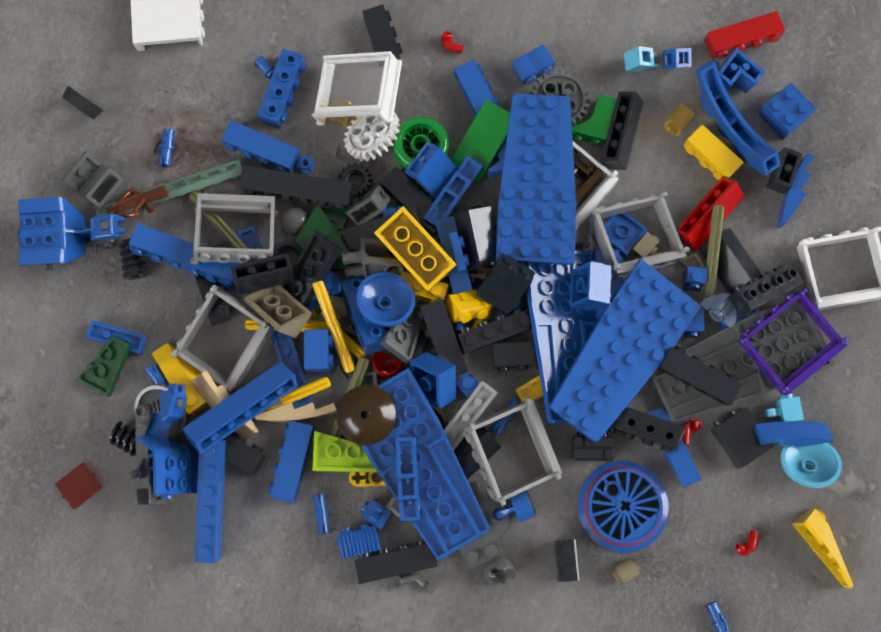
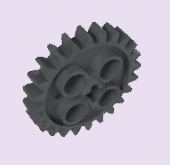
(578, 98)

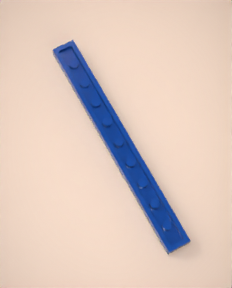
(283, 343)

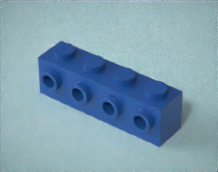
(281, 88)
(367, 332)

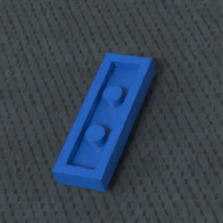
(102, 333)

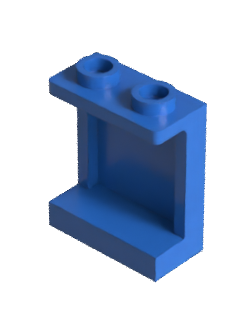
(431, 169)

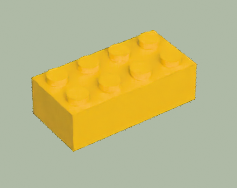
(415, 248)

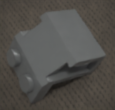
(92, 179)

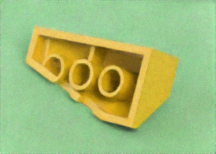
(181, 373)
(820, 538)

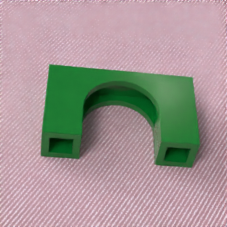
(597, 127)

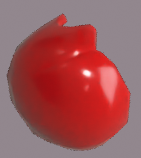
(386, 365)

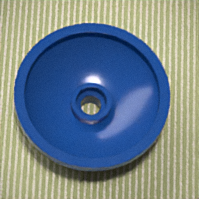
(387, 289)

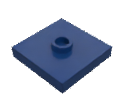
(624, 232)

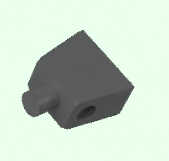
(374, 200)

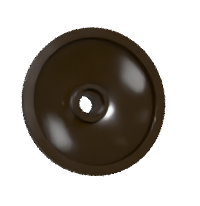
(380, 415)

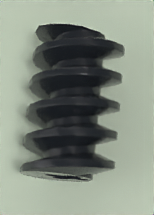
(132, 262)
(123, 438)

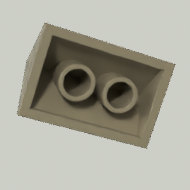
(279, 309)

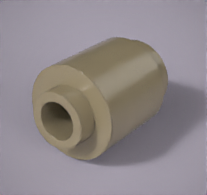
(625, 570)

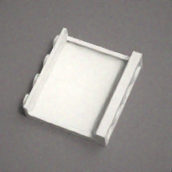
(166, 22)

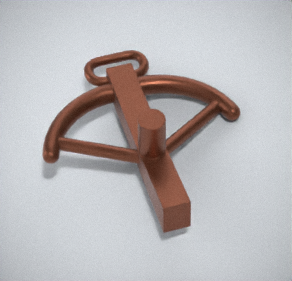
(137, 200)

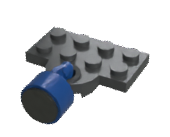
(498, 518)

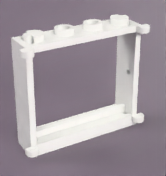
(600, 192)
(848, 298)

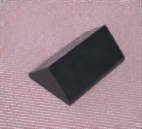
(479, 236)
(734, 262)
(464, 451)

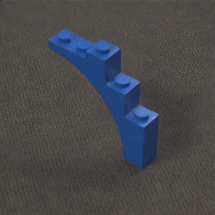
(731, 124)

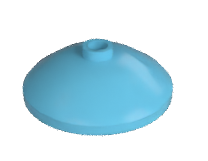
(821, 459)

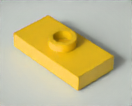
(530, 390)

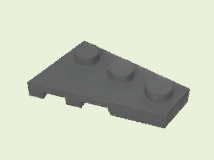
(403, 337)

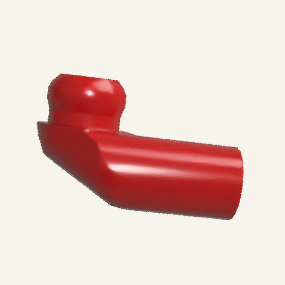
(449, 44)
(690, 427)
(750, 545)

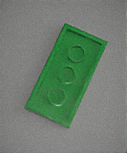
(484, 138)

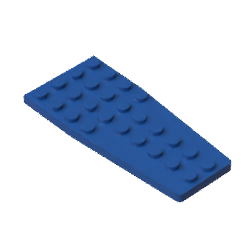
(538, 183)
(556, 327)
(623, 350)
(447, 503)

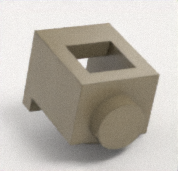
(646, 246)
(339, 308)

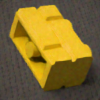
(466, 306)

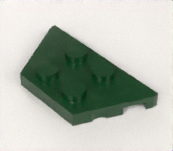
(320, 223)

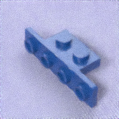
(452, 245)

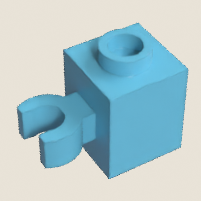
(640, 59)
(787, 409)

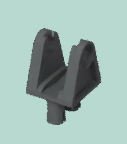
(373, 259)

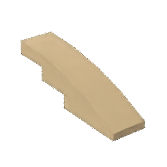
(214, 395)
(287, 412)

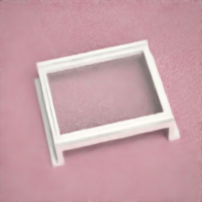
(358, 86)

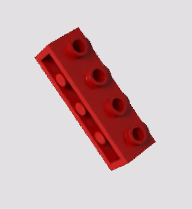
(744, 35)
(697, 225)

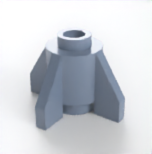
(720, 309)

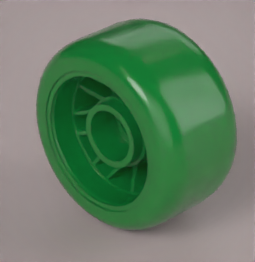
(417, 133)

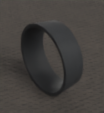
(81, 103)

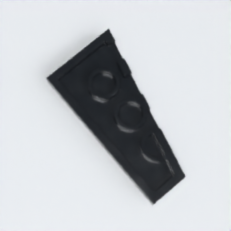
(220, 310)

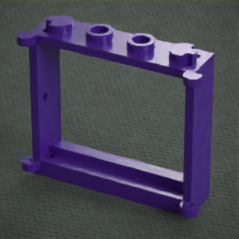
(814, 363)

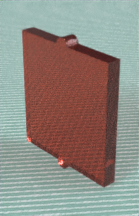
(78, 485)

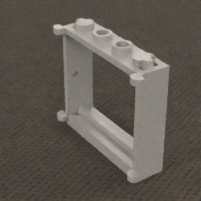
(232, 203)
(656, 261)
(249, 354)
(541, 443)

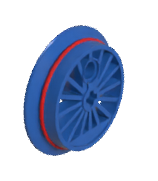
(642, 535)

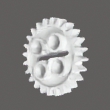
(370, 136)

